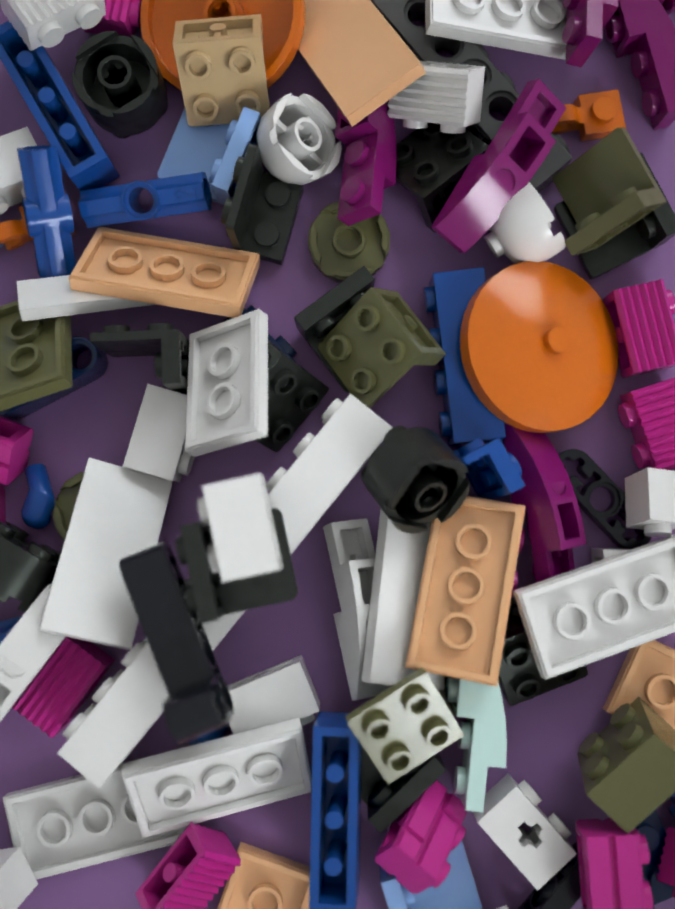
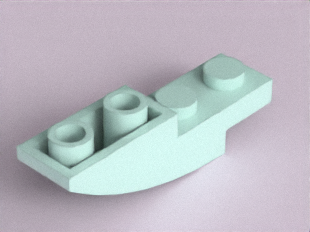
(483, 740)

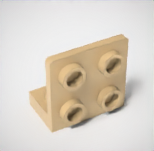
(221, 68)

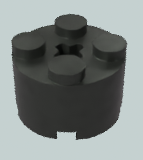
(120, 83)
(416, 478)
(24, 566)

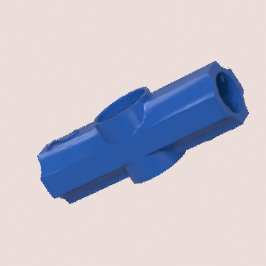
(121, 202)
(47, 210)

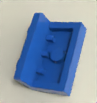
(491, 468)

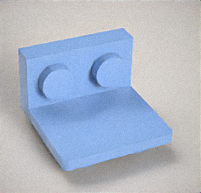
(211, 151)
(455, 892)

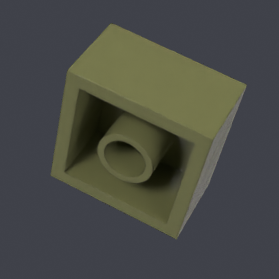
(629, 764)

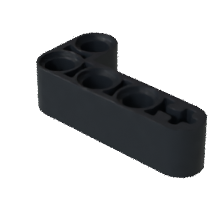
(179, 644)

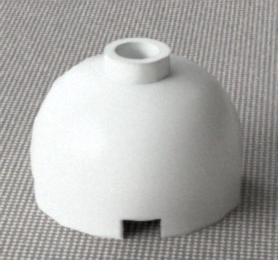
(298, 140)
(524, 229)

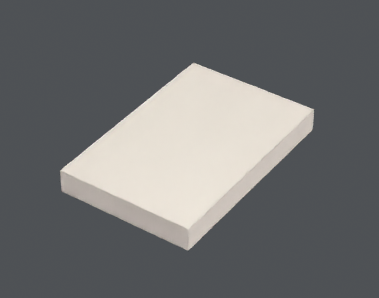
(227, 384)

